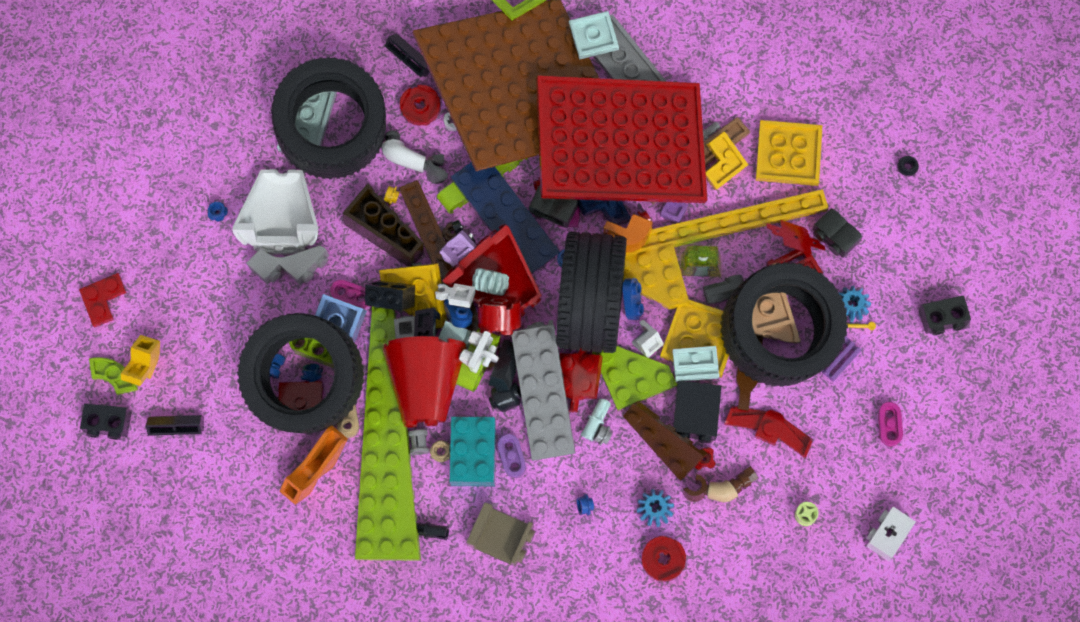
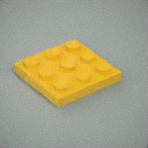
(789, 153)
(696, 327)

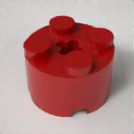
(499, 314)

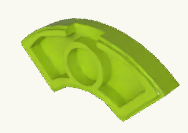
(110, 371)

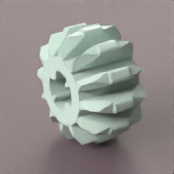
(490, 281)

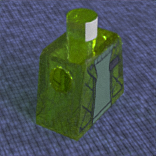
(701, 261)

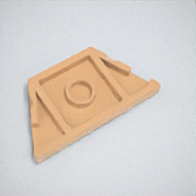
(774, 318)

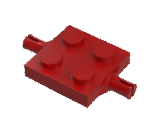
(580, 376)

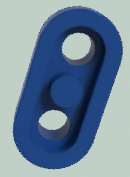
(632, 299)
(458, 316)

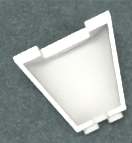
(277, 214)

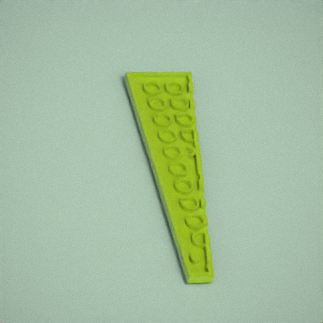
(386, 489)

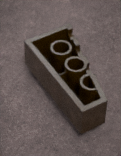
(381, 226)

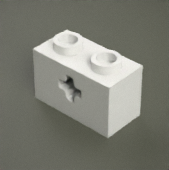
(888, 546)

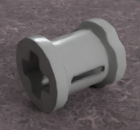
(418, 442)

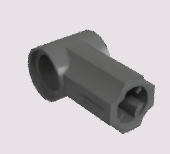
(721, 291)

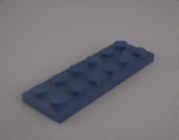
(497, 205)

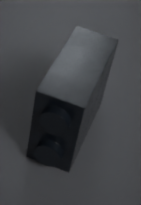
(697, 411)

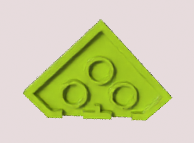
(633, 377)

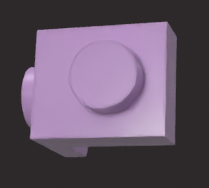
(457, 248)

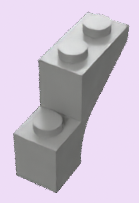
(297, 266)

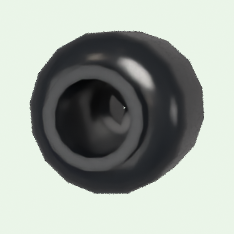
(506, 399)

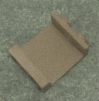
(500, 535)

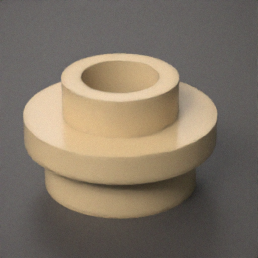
(440, 444)

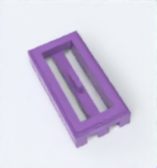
(851, 345)

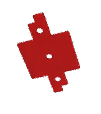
(802, 243)

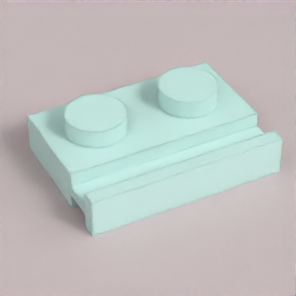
(695, 363)

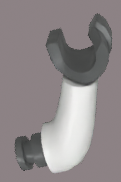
(399, 154)

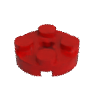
(424, 115)
(667, 546)

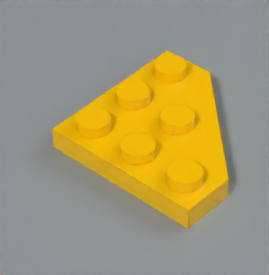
(659, 276)
(426, 282)

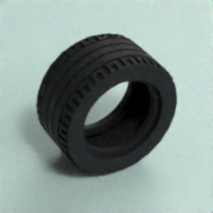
(324, 76)
(591, 292)
(815, 294)
(257, 361)

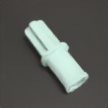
(596, 419)

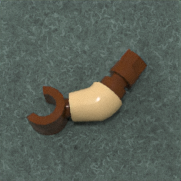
(721, 491)

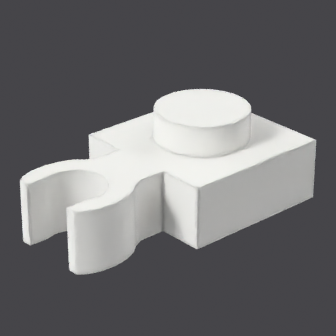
(458, 295)

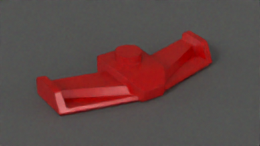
(770, 427)

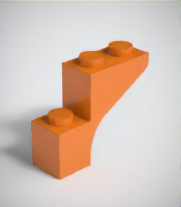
(316, 464)

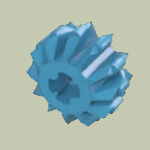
(861, 303)
(647, 509)

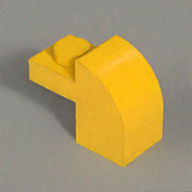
(143, 360)

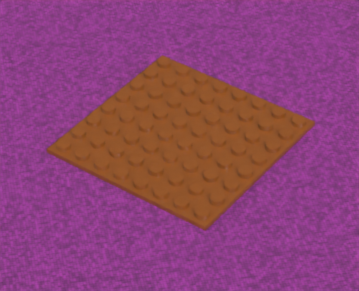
(490, 73)

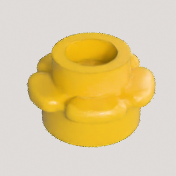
(391, 195)

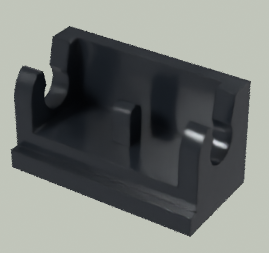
(425, 322)

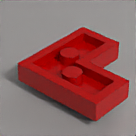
(96, 297)

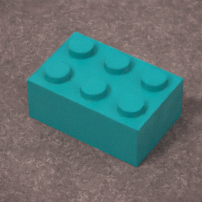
(473, 451)

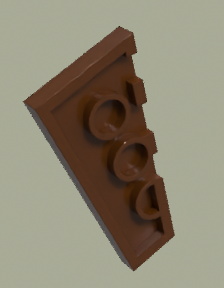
(669, 446)

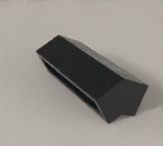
(410, 53)
(505, 368)
(175, 422)

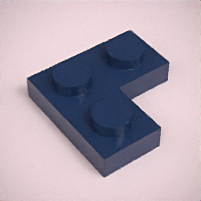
(613, 210)

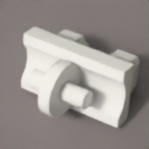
(482, 342)

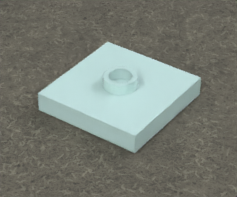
(593, 35)

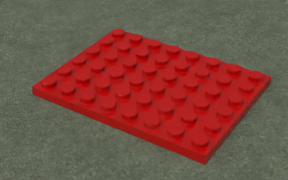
(620, 140)

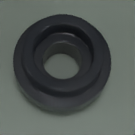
(908, 160)

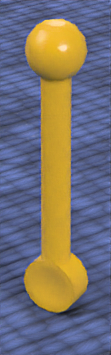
(871, 325)

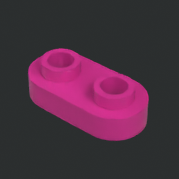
(352, 292)
(890, 424)

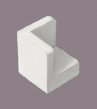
(648, 341)

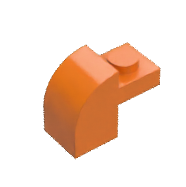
(636, 232)

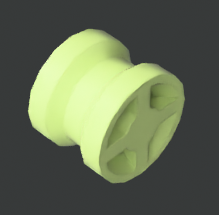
(810, 511)

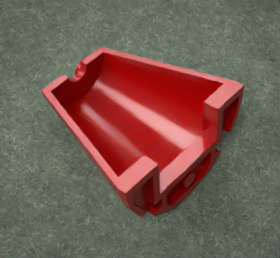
(501, 254)
(423, 376)

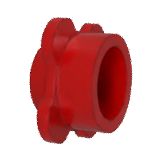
(709, 462)

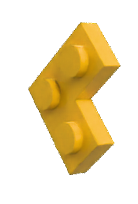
(729, 161)

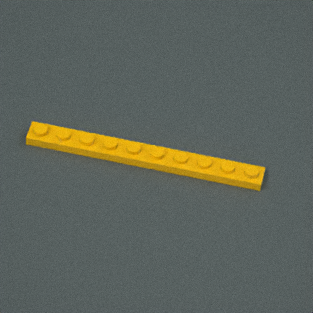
(735, 221)

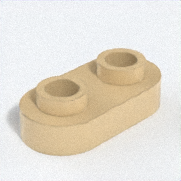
(353, 419)

